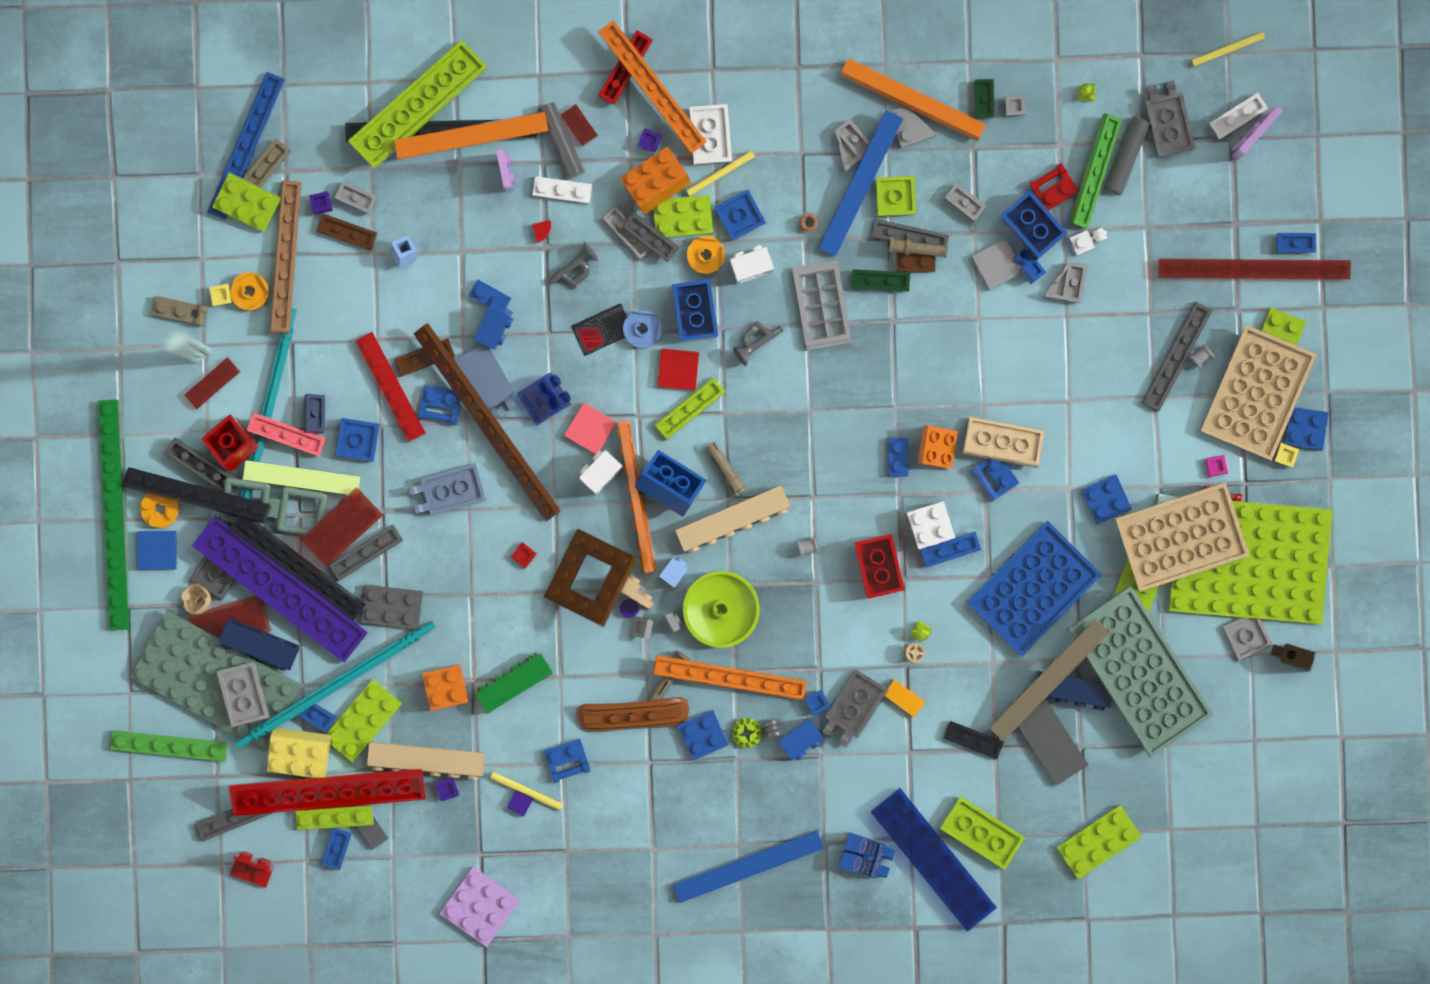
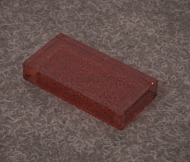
(579, 125)

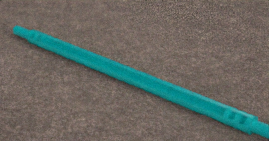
(271, 393)
(334, 685)

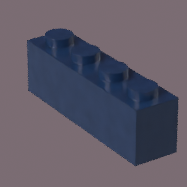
(259, 644)
(1081, 692)

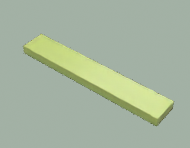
(300, 477)

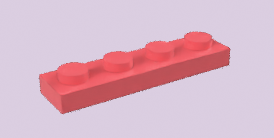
(285, 434)

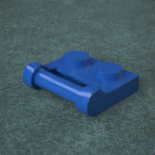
(439, 398)
(1001, 475)
(564, 754)

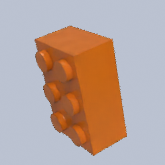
(655, 180)

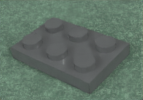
(392, 606)

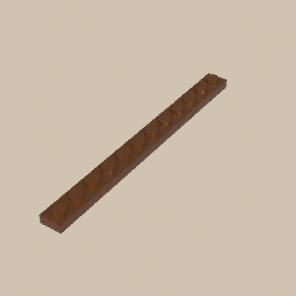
(486, 422)

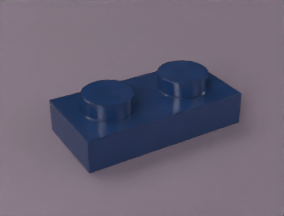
(314, 413)

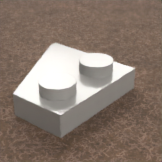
(911, 128)
(851, 143)
(1069, 283)

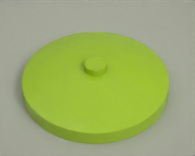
(721, 609)

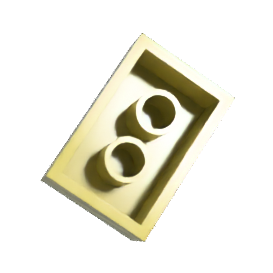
(299, 753)

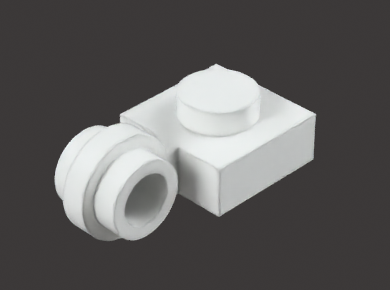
(1083, 242)

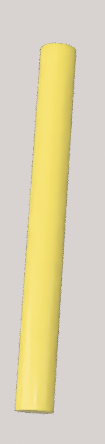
(1227, 49)
(720, 173)
(527, 791)

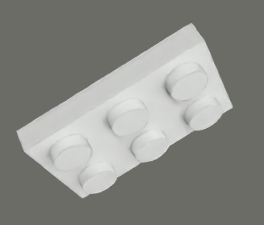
(713, 125)

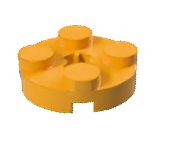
(698, 263)
(254, 281)
(156, 519)

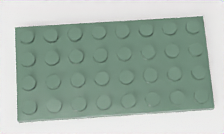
(184, 667)
(1142, 673)

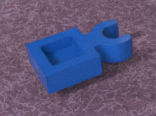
(1030, 268)

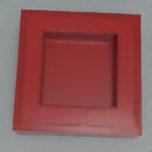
(523, 555)

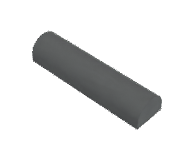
(562, 142)
(1127, 155)
(198, 464)

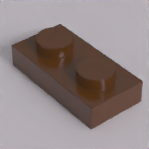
(915, 263)

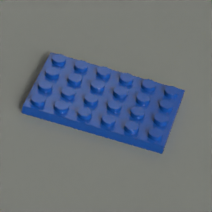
(1034, 588)

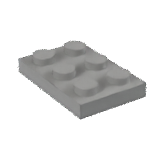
(243, 694)

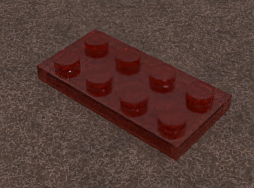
(341, 526)
(249, 611)

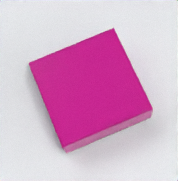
(1216, 466)

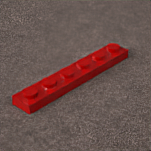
(390, 387)

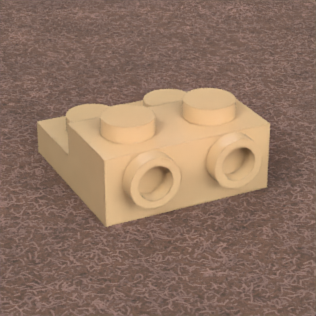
(632, 588)

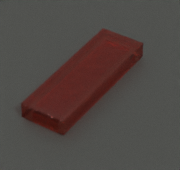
(212, 383)

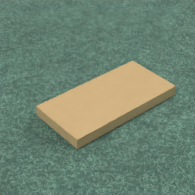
(1003, 442)

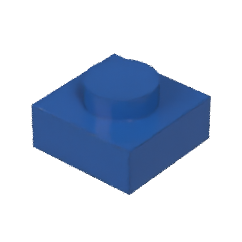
(817, 702)

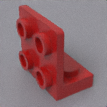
(251, 869)

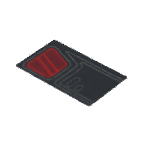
(600, 329)

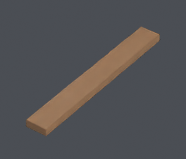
(285, 256)

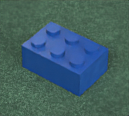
(1033, 225)
(695, 310)
(670, 483)

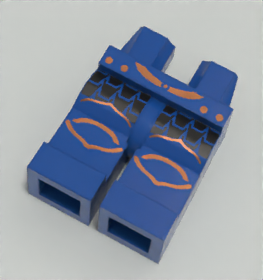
(869, 862)

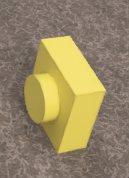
(220, 295)
(1286, 455)

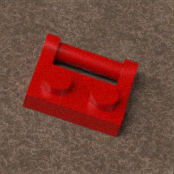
(1058, 192)

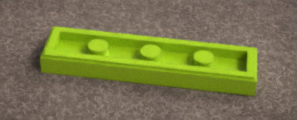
(690, 408)

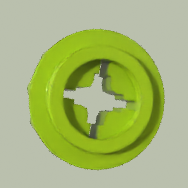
(752, 725)

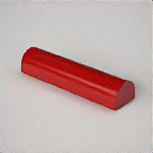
(620, 76)

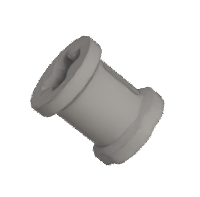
(1202, 356)
(808, 546)

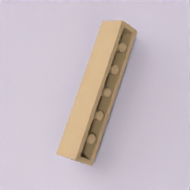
(733, 518)
(426, 758)

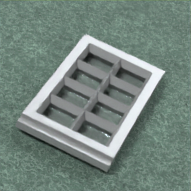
(821, 305)

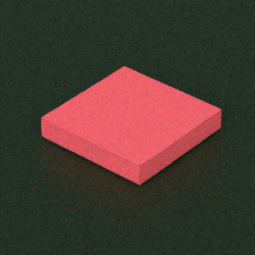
(590, 428)

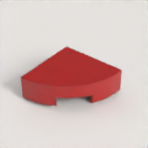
(542, 230)

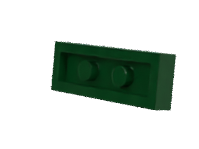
(880, 280)

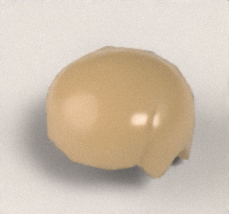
(196, 599)

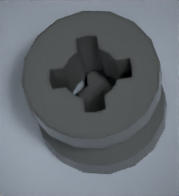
(772, 728)

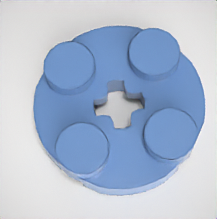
(633, 335)

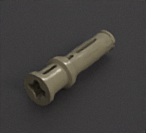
(907, 247)
(730, 477)
(665, 682)

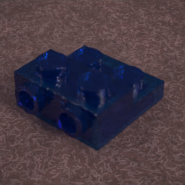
(544, 398)

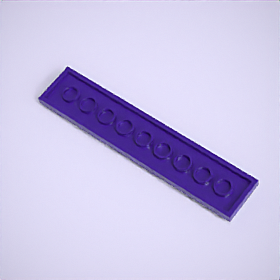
(280, 589)

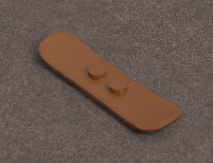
(633, 715)

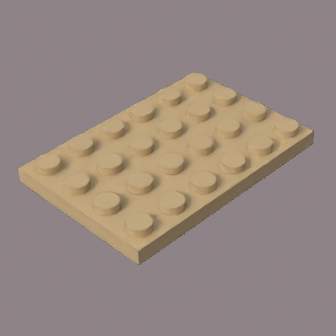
(1258, 392)
(1182, 537)

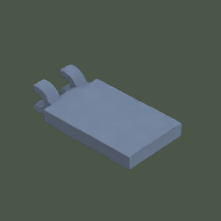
(487, 378)
(449, 490)

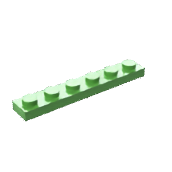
(1095, 171)
(169, 745)

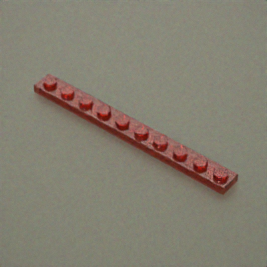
(1254, 269)

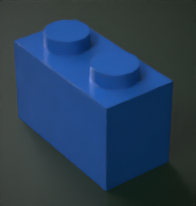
(494, 325)
(801, 739)

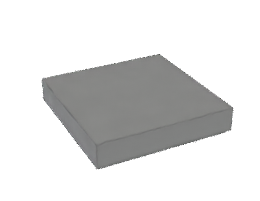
(997, 264)
(1246, 637)

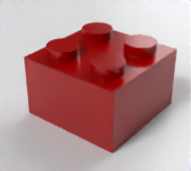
(230, 443)

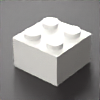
(752, 264)
(600, 472)
(930, 525)

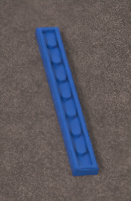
(250, 133)
(860, 182)
(748, 866)

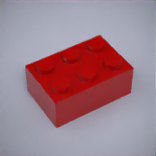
(879, 566)

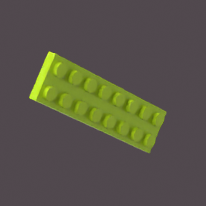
(418, 104)

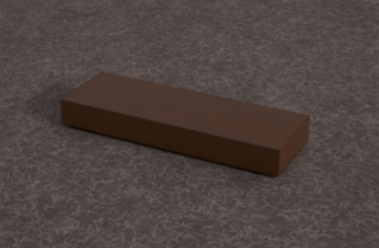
(347, 232)
(418, 359)

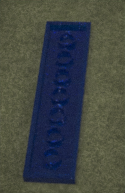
(933, 859)

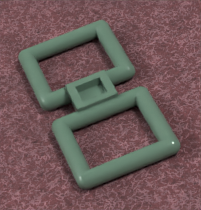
(279, 505)

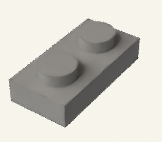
(356, 197)
(965, 202)

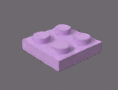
(507, 177)

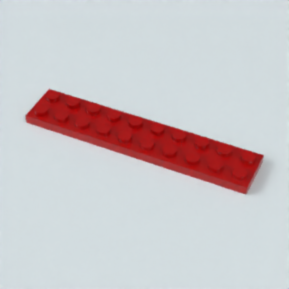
(327, 792)

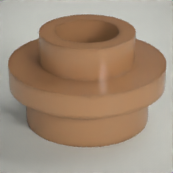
(808, 216)

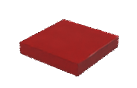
(678, 369)

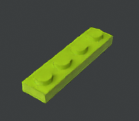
(334, 817)

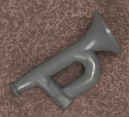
(586, 255)
(744, 353)

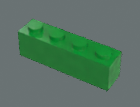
(513, 683)

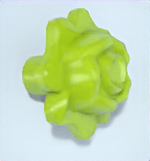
(1087, 91)
(921, 631)

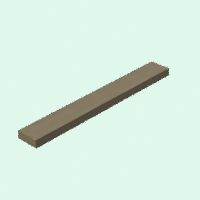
(1049, 679)

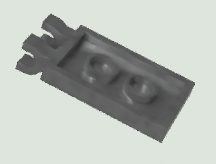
(1169, 120)
(854, 707)

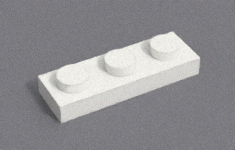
(1238, 116)
(562, 190)

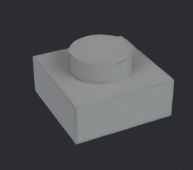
(1015, 105)
(674, 621)
(642, 627)

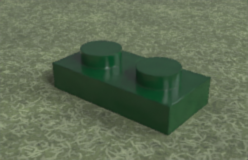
(984, 98)

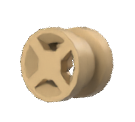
(916, 650)

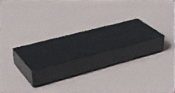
(973, 740)

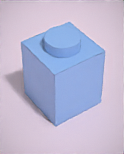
(403, 251)
(674, 571)

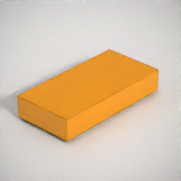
(904, 698)

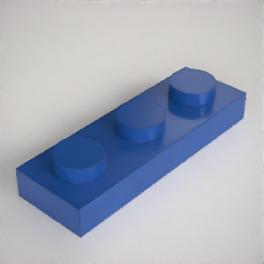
(950, 549)

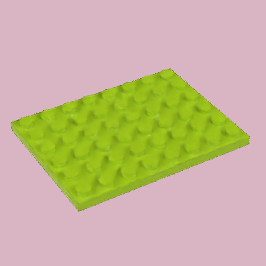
(1280, 577)

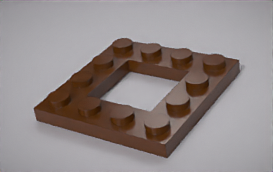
(621, 567)

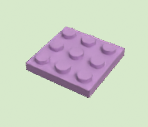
(1256, 131)
(480, 906)

